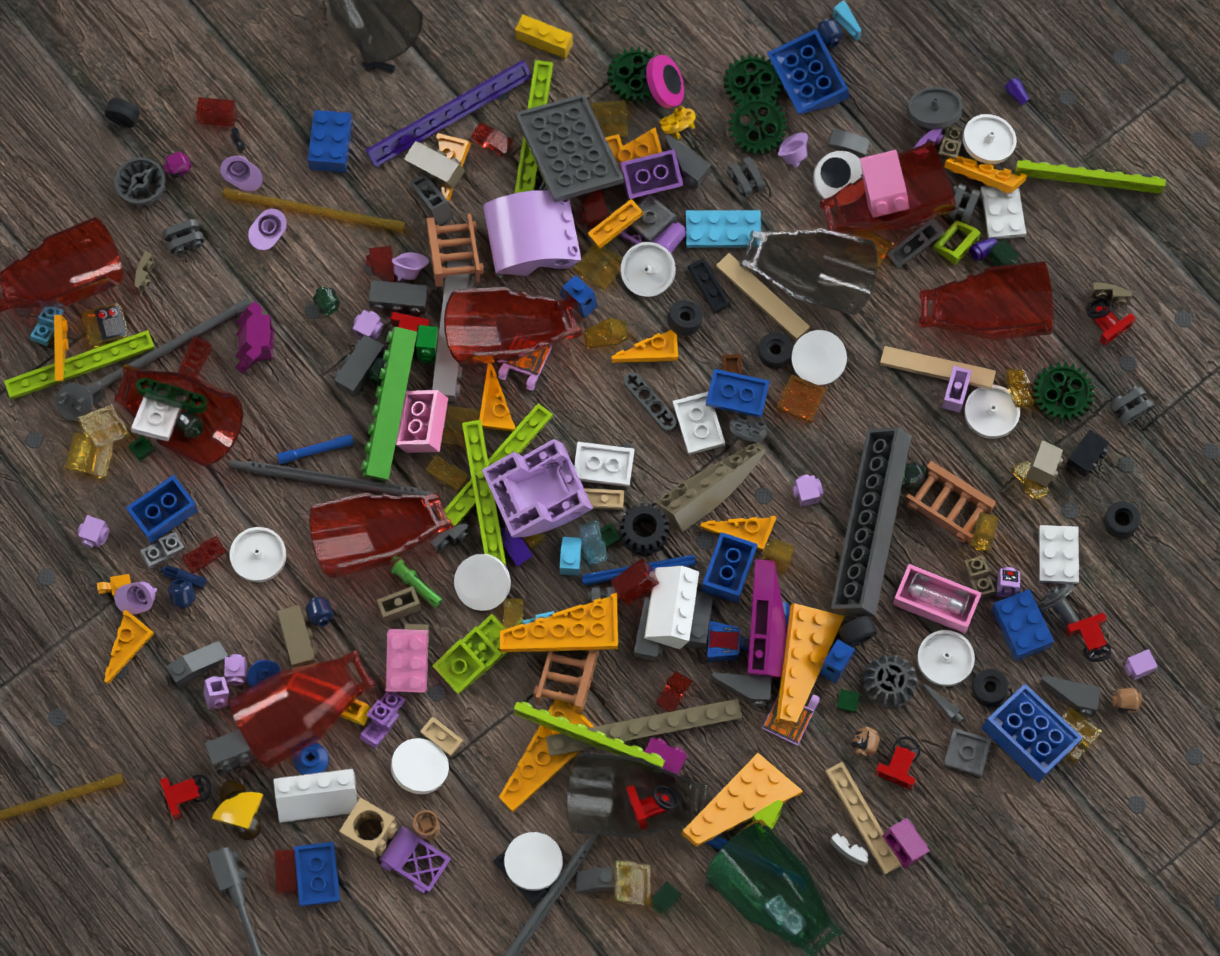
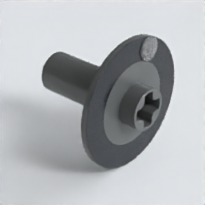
(1056, 598)

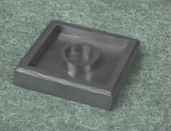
(655, 219)
(967, 752)

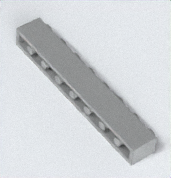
(446, 367)

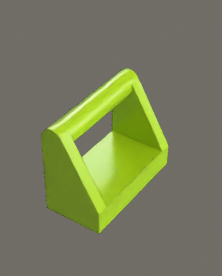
(955, 256)
(769, 814)

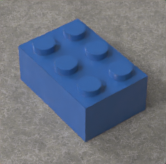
(330, 141)
(162, 509)
(729, 567)
(1022, 625)

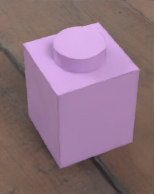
(1140, 665)

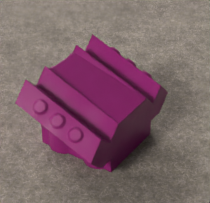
(254, 337)

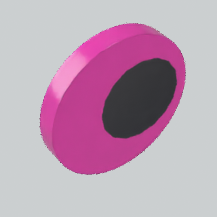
(665, 81)

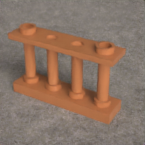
(439, 258)
(950, 483)
(583, 682)

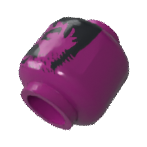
(177, 164)

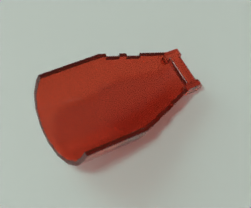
(926, 189)
(64, 269)
(994, 303)
(504, 324)
(221, 419)
(372, 530)
(297, 706)

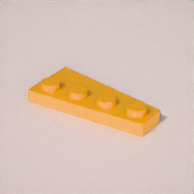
(640, 147)
(986, 173)

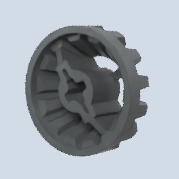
(141, 173)
(889, 694)

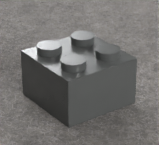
(229, 752)

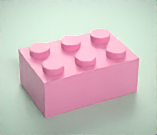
(422, 421)
(407, 660)

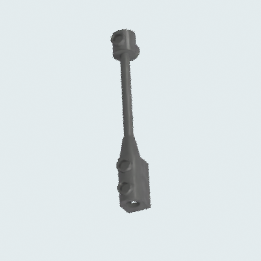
(230, 881)

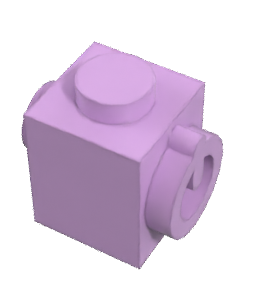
(368, 324)
(807, 490)
(93, 532)
(235, 670)
(216, 692)

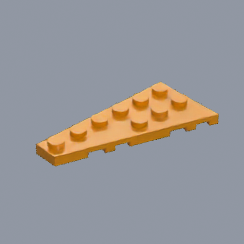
(575, 628)
(806, 648)
(536, 765)
(742, 797)

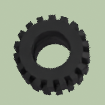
(649, 515)

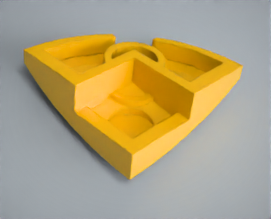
(239, 810)

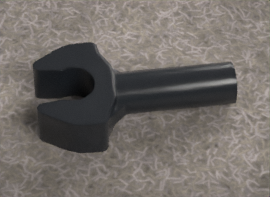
(370, 66)
(236, 139)

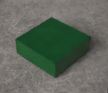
(141, 448)
(609, 535)
(848, 701)

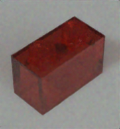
(216, 111)
(635, 581)

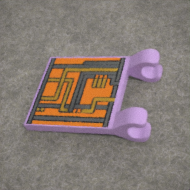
(530, 365)
(790, 731)

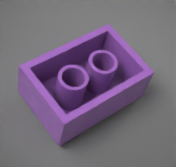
(650, 174)

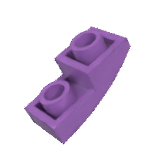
(934, 135)
(386, 708)

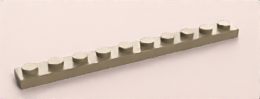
(651, 726)

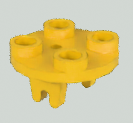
(678, 121)

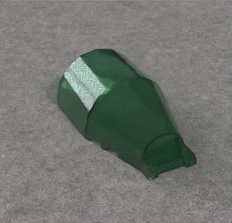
(758, 867)

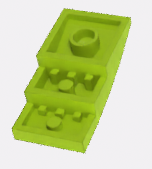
(472, 655)

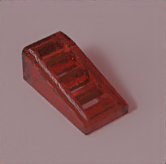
(189, 355)

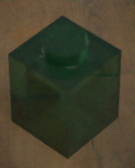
(1003, 254)
(665, 898)

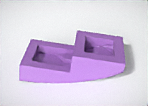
(375, 733)

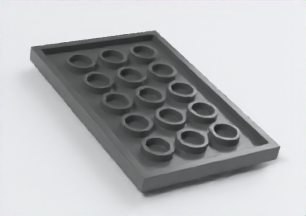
(569, 148)

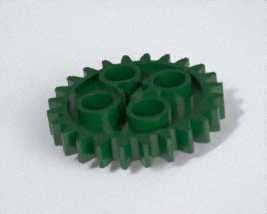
(626, 64)
(739, 73)
(773, 119)
(1080, 398)

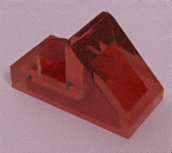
(674, 692)

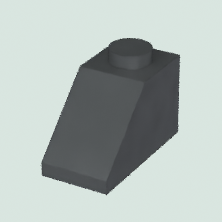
(596, 880)

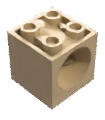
(365, 811)

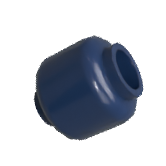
(830, 32)
(181, 593)
(319, 611)

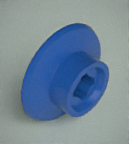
(255, 672)
(317, 765)

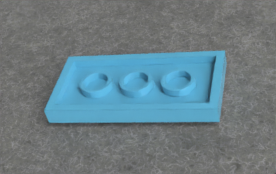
(721, 228)

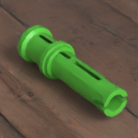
(410, 578)

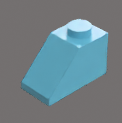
(570, 556)

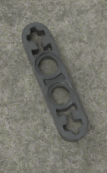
(651, 401)

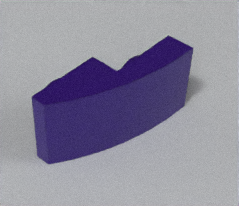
(515, 547)

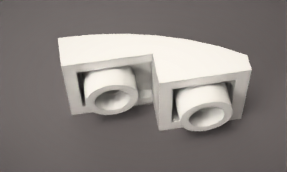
(854, 853)

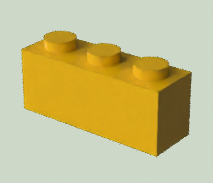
(544, 36)

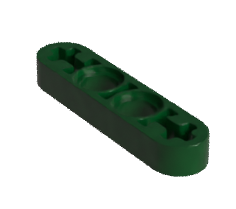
(173, 392)

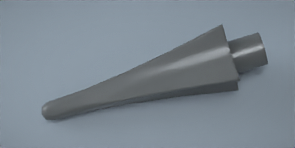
(949, 709)

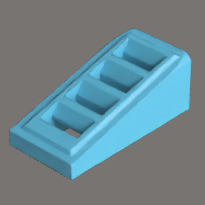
(846, 19)

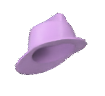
(794, 149)
(241, 173)
(267, 229)
(409, 265)
(135, 597)

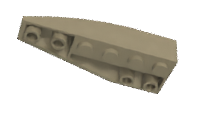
(709, 488)

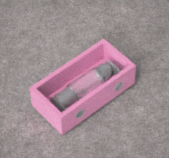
(937, 598)

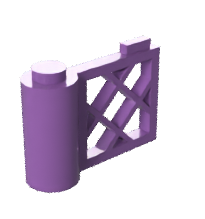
(668, 238)
(400, 850)

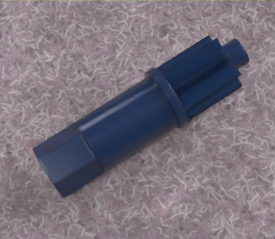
(175, 573)

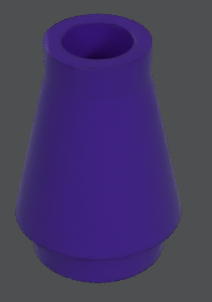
(1017, 91)
(981, 249)

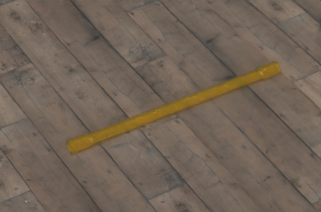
(238, 195)
(105, 783)

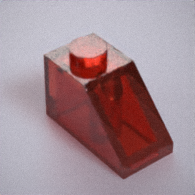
(594, 210)
(381, 263)

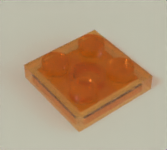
(801, 398)

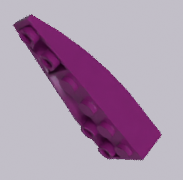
(767, 623)

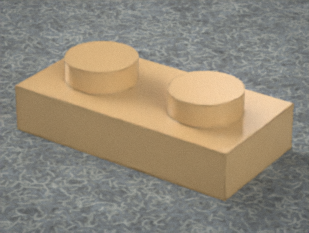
(441, 736)

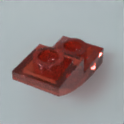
(491, 137)
(204, 554)
(285, 870)

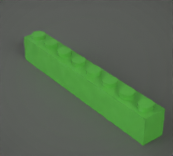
(389, 404)

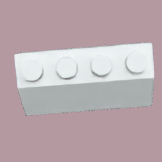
(672, 606)
(315, 795)

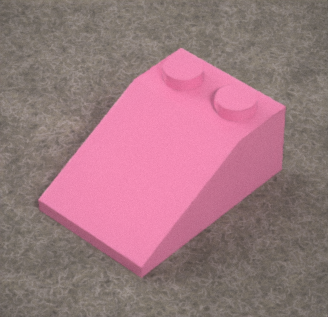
(884, 183)

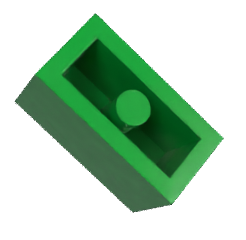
(427, 343)

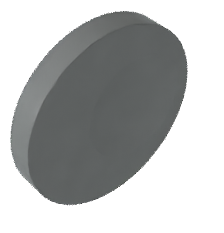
(935, 107)

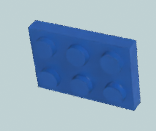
(737, 393)
(317, 874)

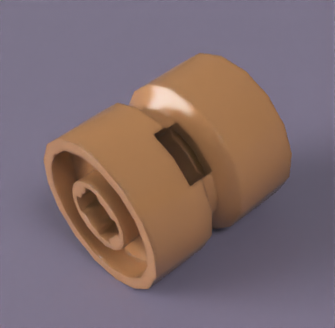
(426, 825)

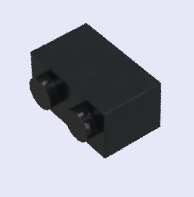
(1087, 453)

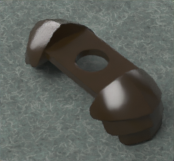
(229, 790)

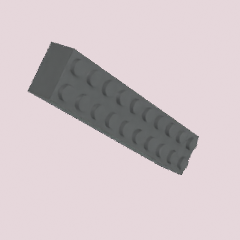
(871, 522)

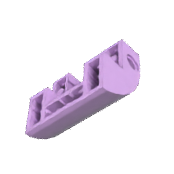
(531, 233)
(537, 490)

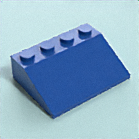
(809, 73)
(1031, 733)

